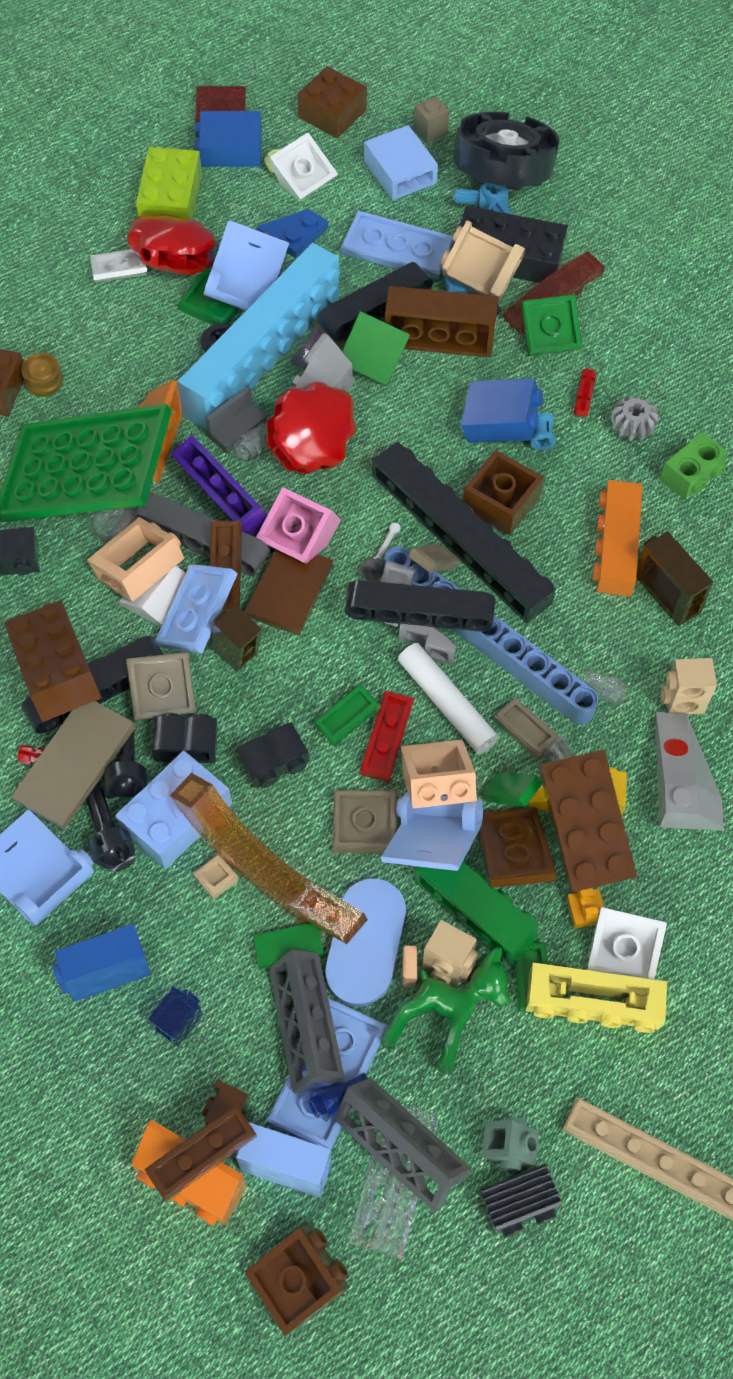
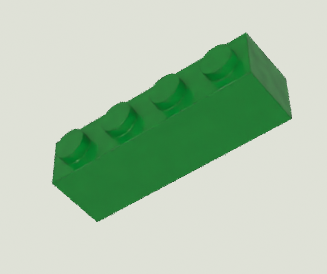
(481, 908)

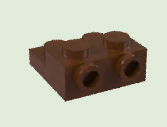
(298, 1278)

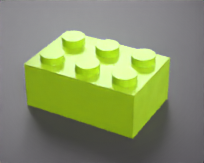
(169, 182)

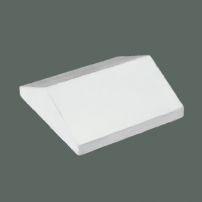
(302, 167)
(117, 265)
(157, 600)
(626, 944)

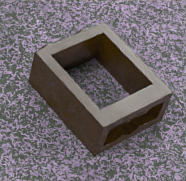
(673, 578)

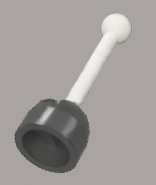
(373, 567)

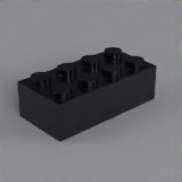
(541, 239)

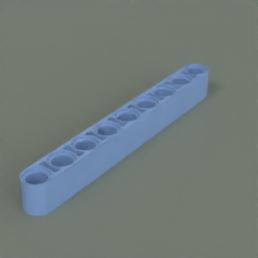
(517, 663)

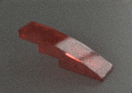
(563, 282)

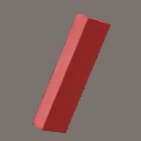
(387, 736)

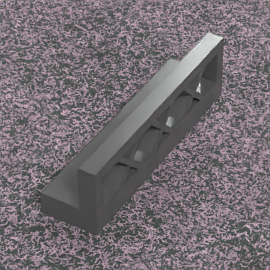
(309, 1015)
(401, 1134)

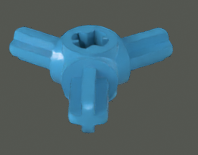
(488, 197)

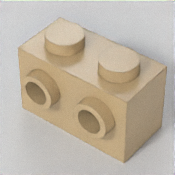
(449, 954)

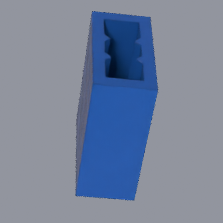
(229, 138)
(501, 410)
(101, 963)

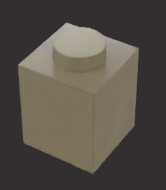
(431, 119)

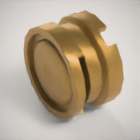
(42, 374)

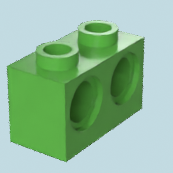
(694, 466)

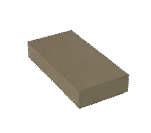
(434, 558)
(525, 728)

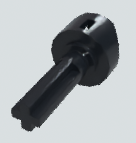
(125, 776)
(108, 840)

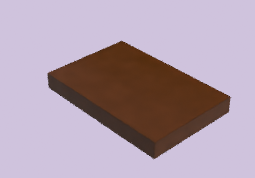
(288, 591)
(515, 848)

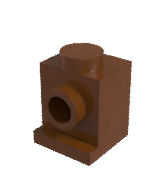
(226, 1098)

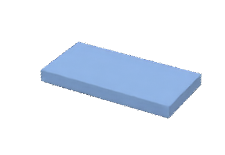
(395, 243)
(358, 1043)

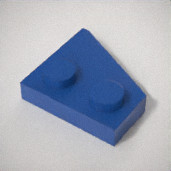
(297, 229)

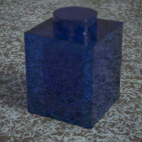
(176, 1015)

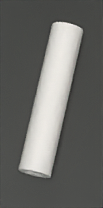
(448, 698)

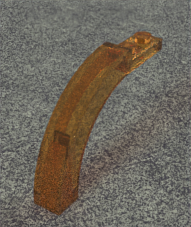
(260, 866)

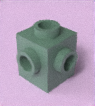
(510, 1144)

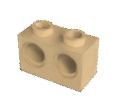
(689, 686)

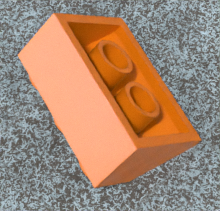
(168, 394)
(212, 1194)

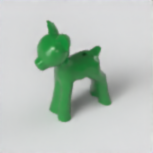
(457, 1005)

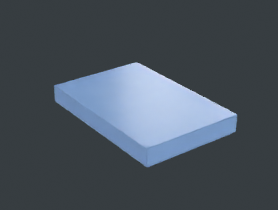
(195, 608)

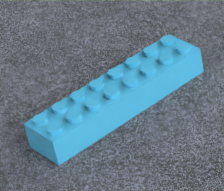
(261, 334)

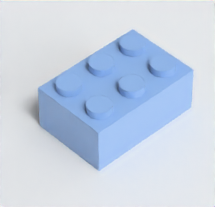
(156, 820)

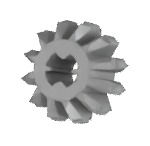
(634, 418)

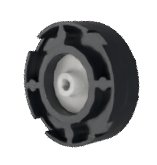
(505, 150)

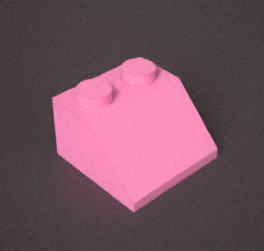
(298, 526)

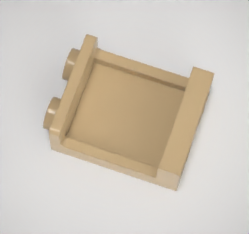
(481, 261)

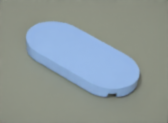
(365, 966)

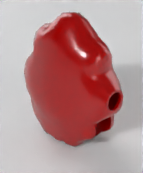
(172, 243)
(311, 427)

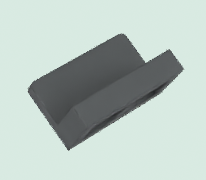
(233, 420)

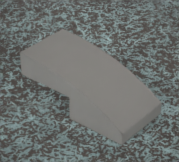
(435, 643)

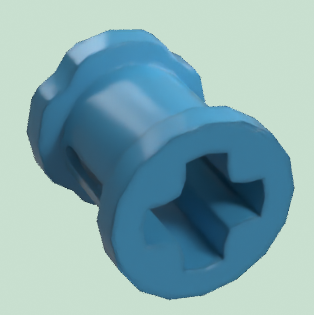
(544, 433)

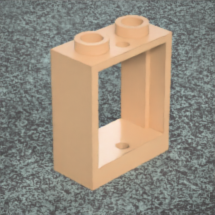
(147, 570)
(450, 776)

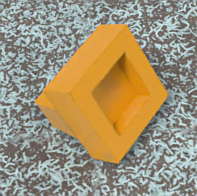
(584, 907)

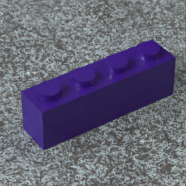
(220, 485)

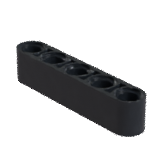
(341, 315)
(420, 605)
(109, 675)

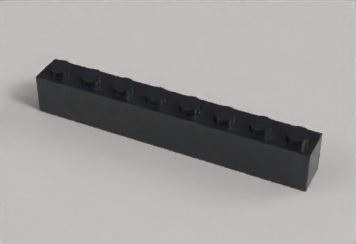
(463, 532)

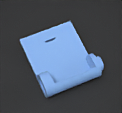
(244, 265)
(434, 834)
(38, 868)

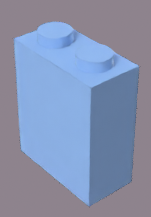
(400, 162)
(285, 1161)

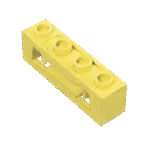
(643, 1008)

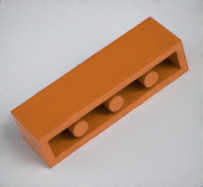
(619, 538)

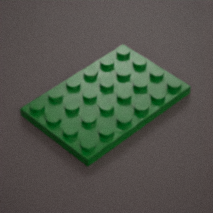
(84, 463)

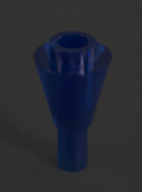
(327, 1099)

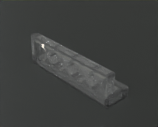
(396, 1207)

